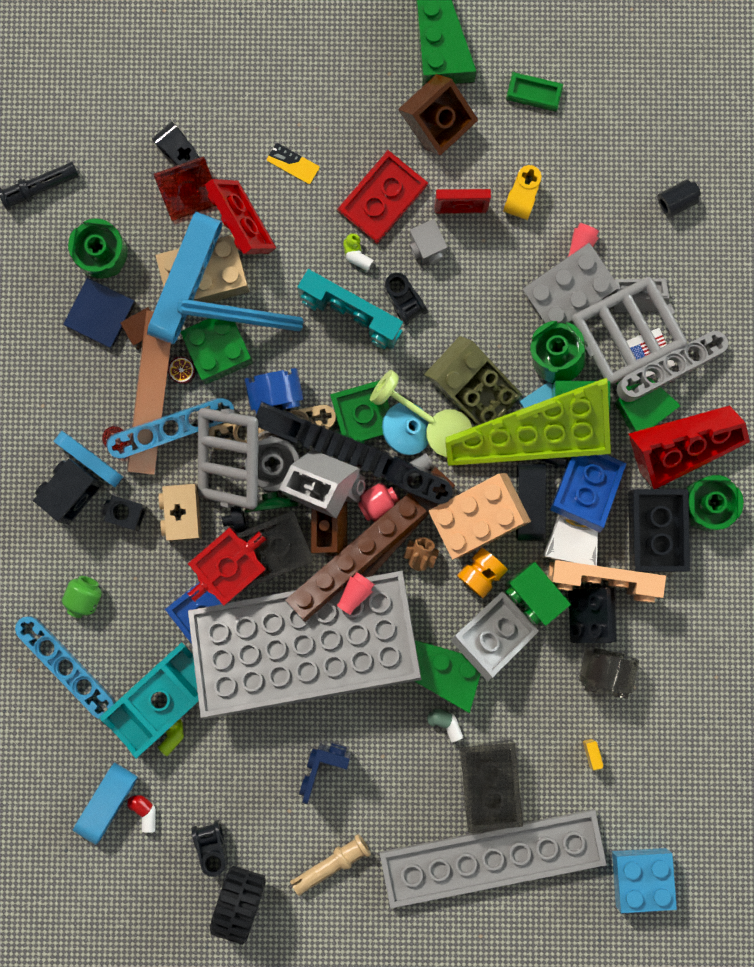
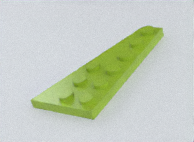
(553, 428)

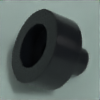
(236, 519)

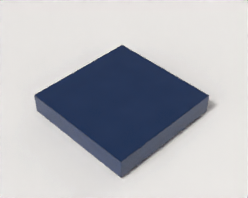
(99, 313)

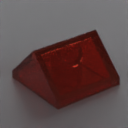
(185, 188)

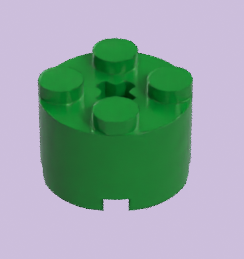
(88, 237)
(558, 351)
(719, 490)

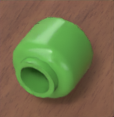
(81, 596)

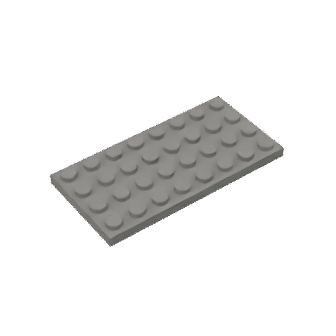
(267, 656)

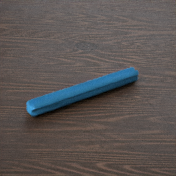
(239, 315)

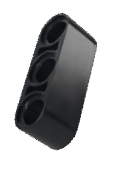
(532, 493)

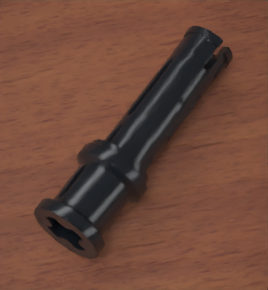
(23, 191)

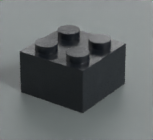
(67, 491)

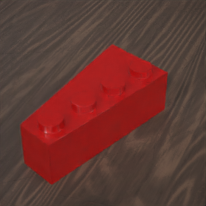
(686, 444)

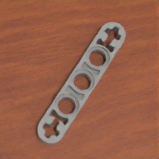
(662, 371)

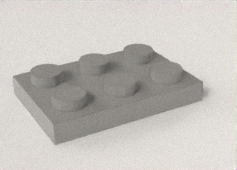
(571, 286)
(494, 636)

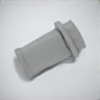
(423, 462)

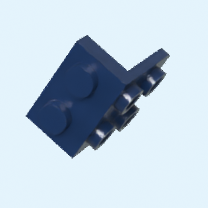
(332, 755)

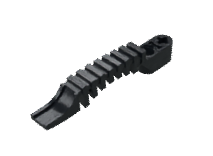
(354, 451)

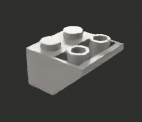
(319, 482)

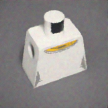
(572, 542)

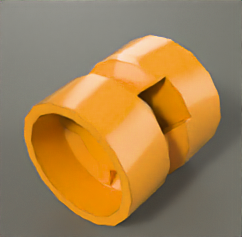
(482, 582)

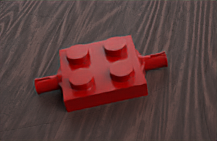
(227, 566)

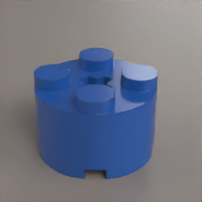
(275, 389)

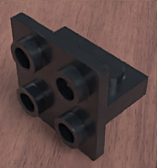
(592, 615)

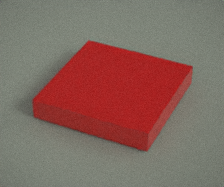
(462, 201)

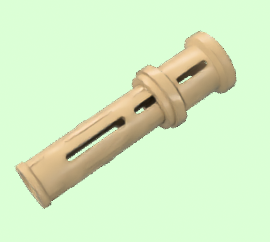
(342, 858)

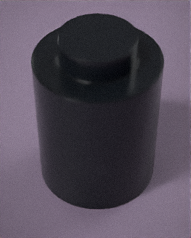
(679, 198)

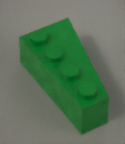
(447, 674)

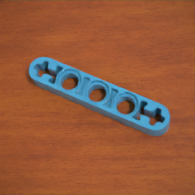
(156, 427)
(52, 663)

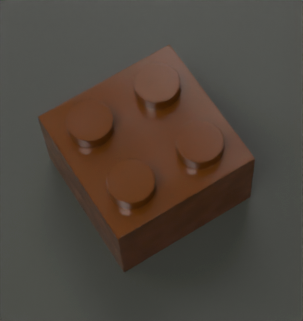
(438, 114)

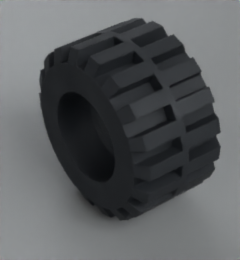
(237, 905)

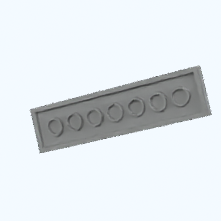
(492, 858)

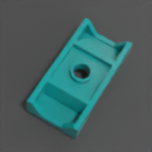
(318, 291)
(135, 717)

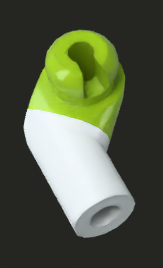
(354, 254)

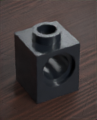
(135, 516)

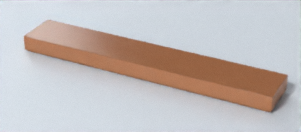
(149, 397)

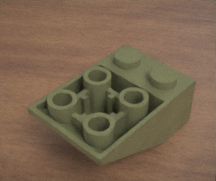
(472, 382)

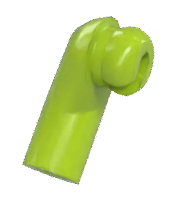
(174, 737)

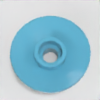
(397, 430)

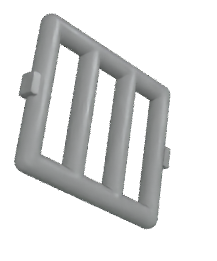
(625, 296)
(249, 448)

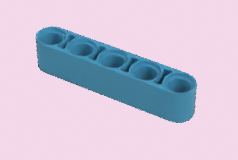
(184, 276)

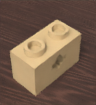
(190, 524)

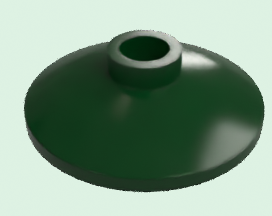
(272, 501)

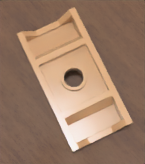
(642, 585)

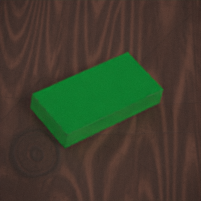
(534, 91)

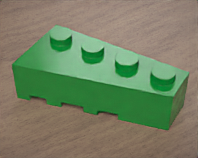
(442, 43)

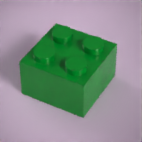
(216, 348)
(537, 595)

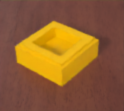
(593, 754)

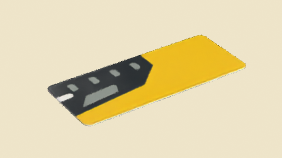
(293, 163)

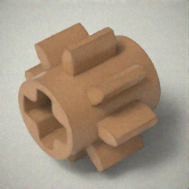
(421, 554)

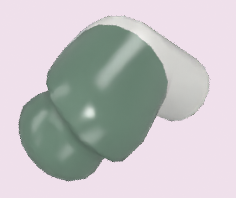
(445, 720)

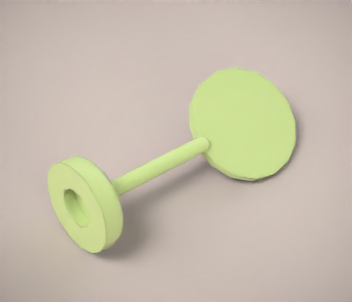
(440, 425)

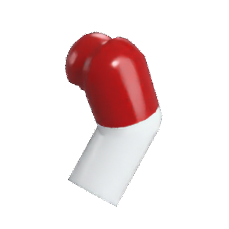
(144, 809)

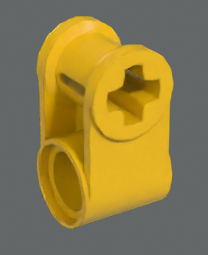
(522, 196)

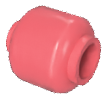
(377, 501)

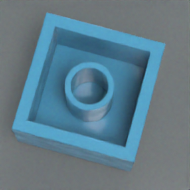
(644, 880)

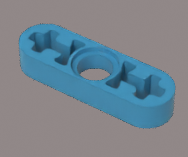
(88, 458)

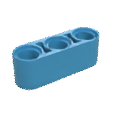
(105, 803)

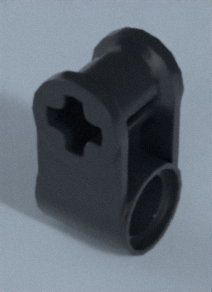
(174, 144)
(405, 299)
(210, 846)

